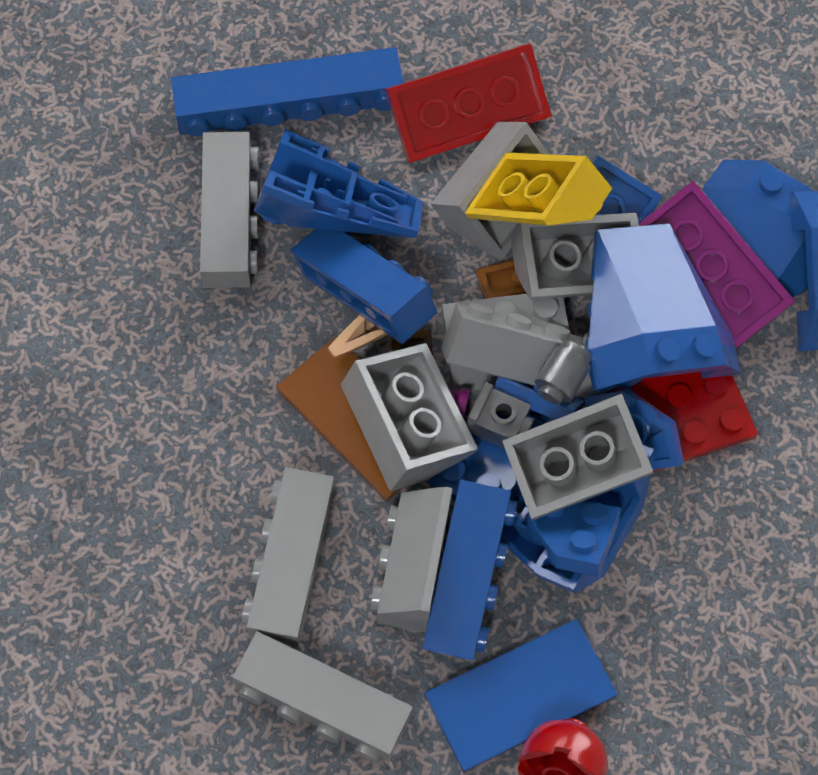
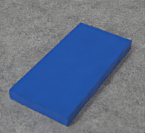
(516, 692)

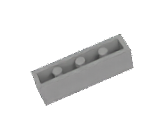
(226, 210)
(504, 344)
(290, 555)
(323, 697)

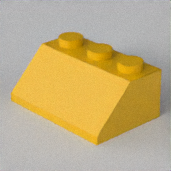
(541, 190)

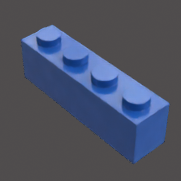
(366, 282)
(467, 570)

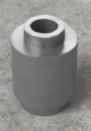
(563, 373)

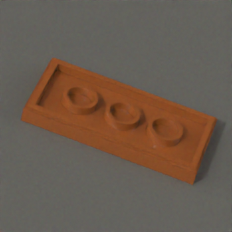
(319, 398)

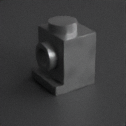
(488, 426)

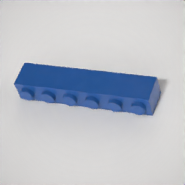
(285, 91)

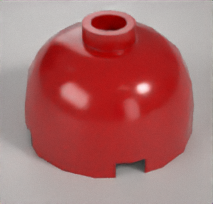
(563, 749)

